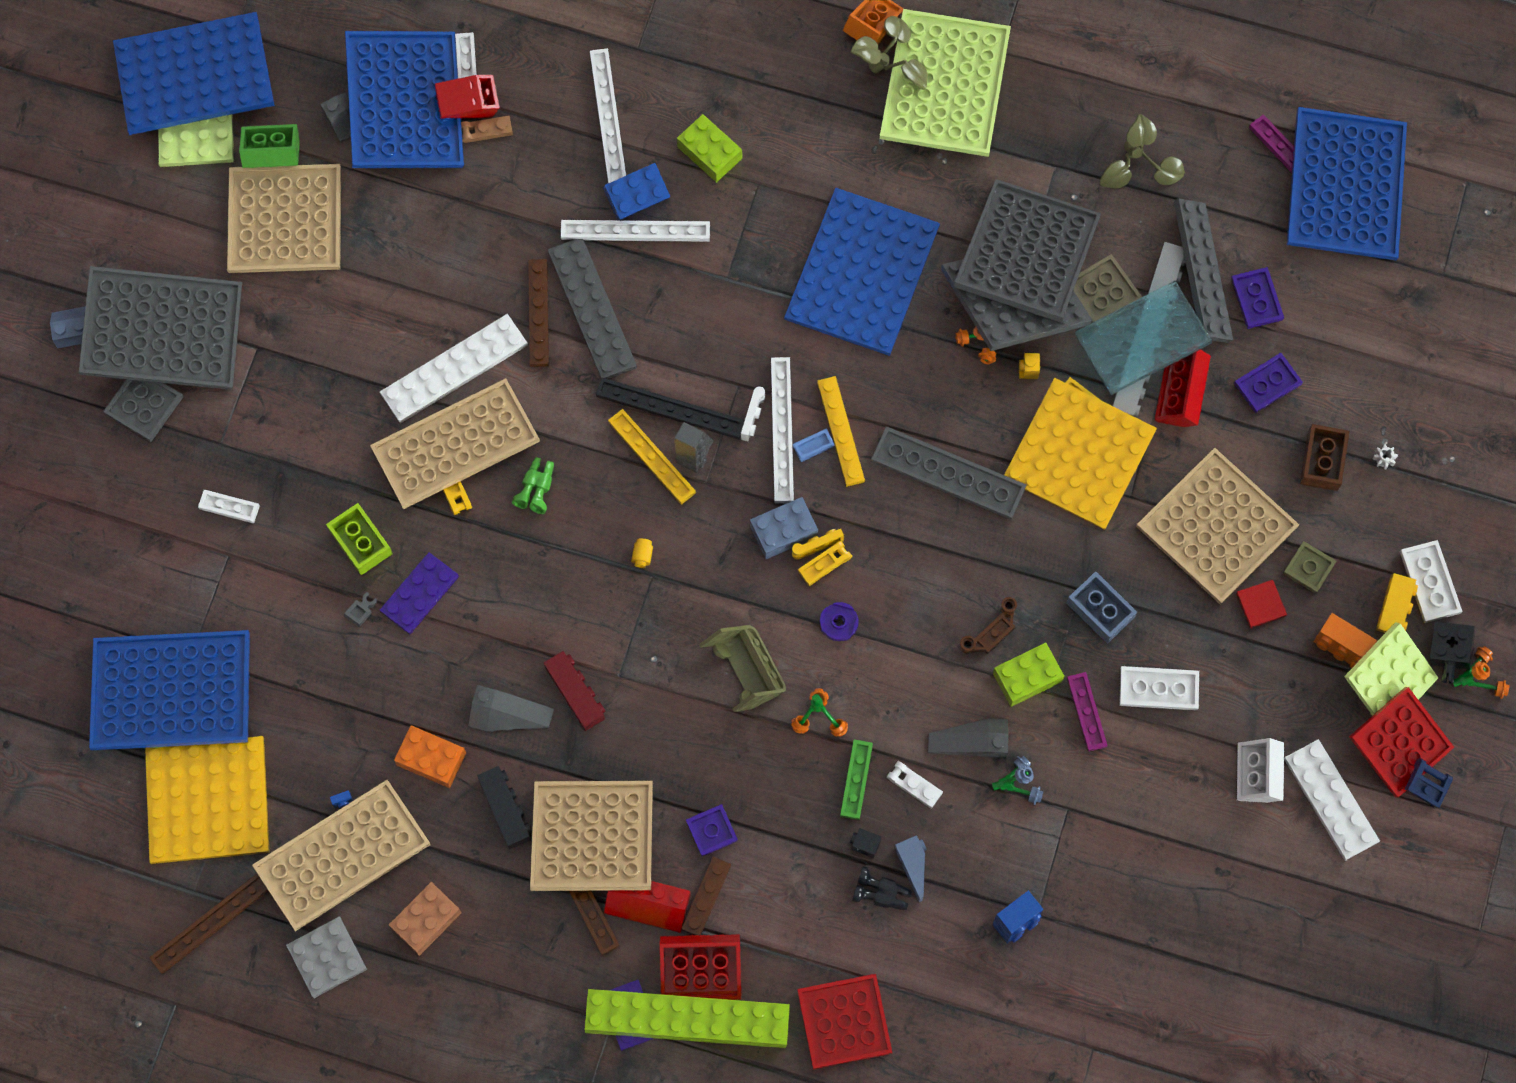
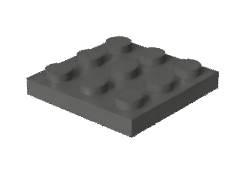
(143, 406)

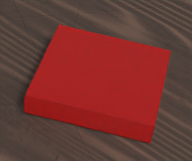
(1261, 603)

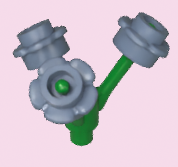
(1023, 774)

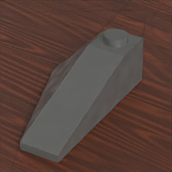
(337, 114)
(502, 711)
(977, 738)

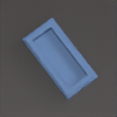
(813, 445)

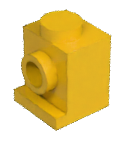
(1030, 366)

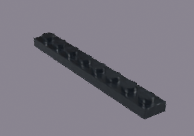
(670, 408)

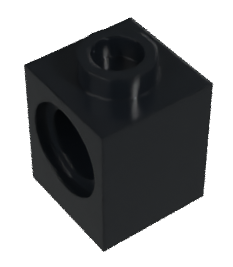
(865, 842)

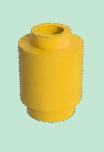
(642, 553)

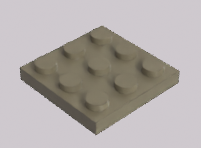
(1105, 288)

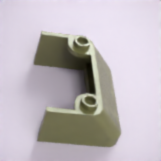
(750, 662)

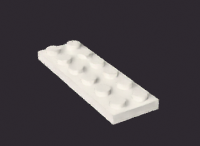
(1331, 800)

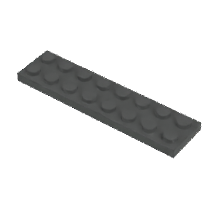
(1203, 269)
(592, 308)
(948, 473)

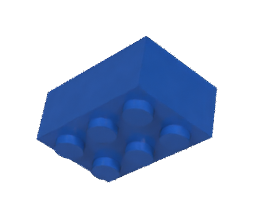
(636, 191)
(1017, 917)

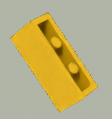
(1397, 602)

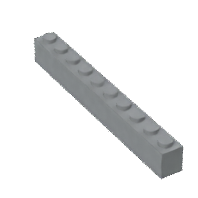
(1167, 271)

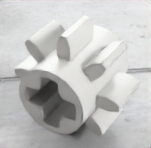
(1381, 453)

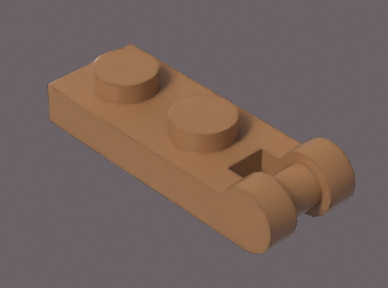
(486, 129)

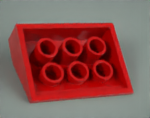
(701, 966)

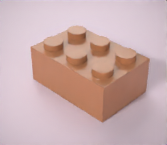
(425, 918)

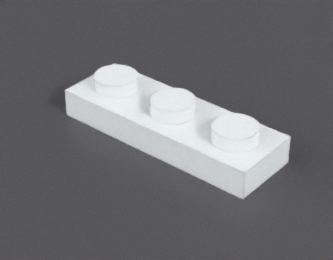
(465, 54)
(228, 506)

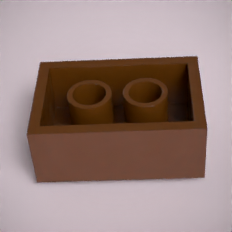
(1324, 457)

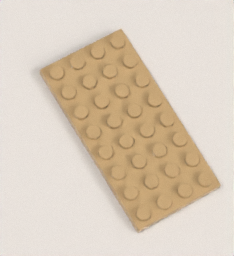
(455, 443)
(341, 855)

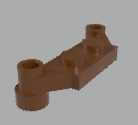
(994, 632)

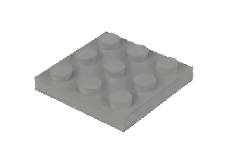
(326, 957)

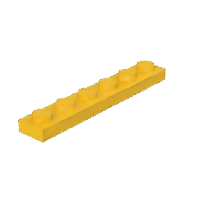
(841, 431)
(652, 456)

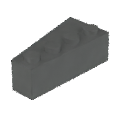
(692, 447)

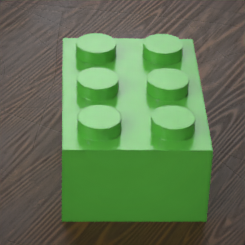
(269, 146)

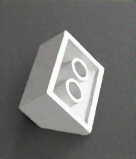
(1260, 771)

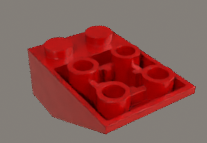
(467, 97)

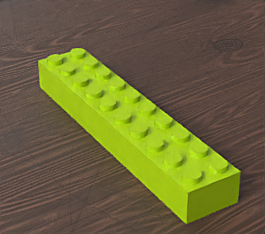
(687, 1018)

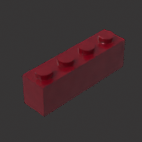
(574, 690)

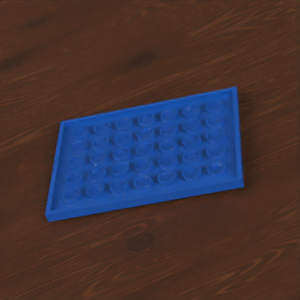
(193, 73)
(395, 99)
(1347, 183)
(862, 271)
(170, 690)

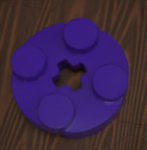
(833, 612)

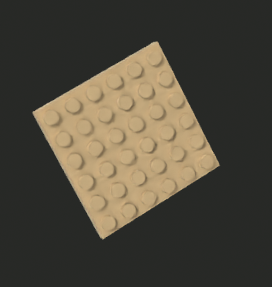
(284, 218)
(1217, 526)
(591, 835)

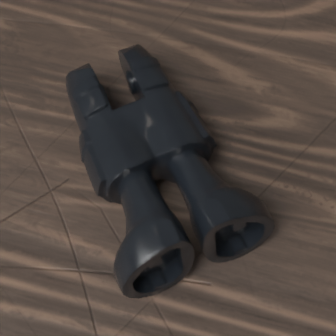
(886, 891)

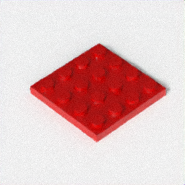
(1399, 737)
(844, 1021)

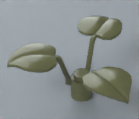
(868, 50)
(1139, 134)

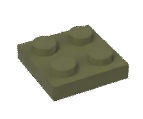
(1309, 567)

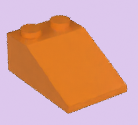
(869, 19)

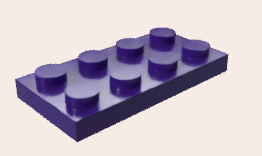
(419, 593)

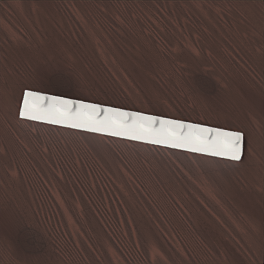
(607, 114)
(635, 230)
(782, 430)

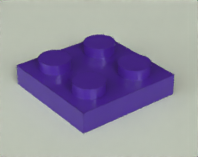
(711, 830)

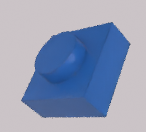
(341, 799)

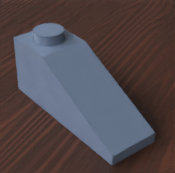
(912, 858)

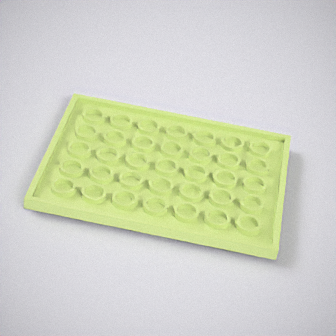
(962, 84)

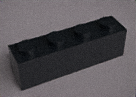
(504, 808)

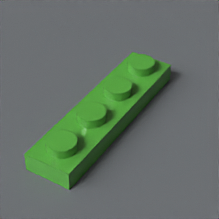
(856, 779)

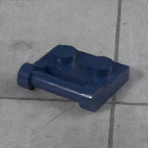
(1425, 788)

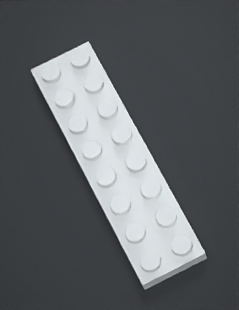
(453, 368)

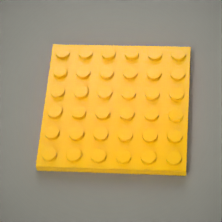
(1080, 453)
(207, 801)

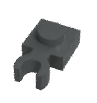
(359, 612)

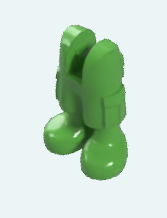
(538, 481)

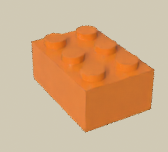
(1343, 640)
(430, 756)

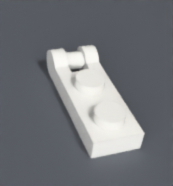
(753, 412)
(915, 785)

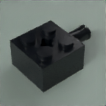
(1456, 657)

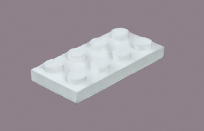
(1435, 588)
(1159, 688)

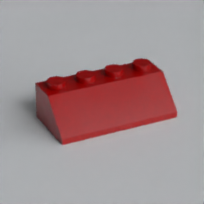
(1183, 390)
(659, 907)

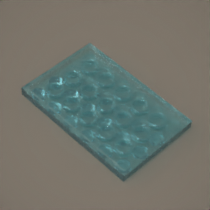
(1143, 337)

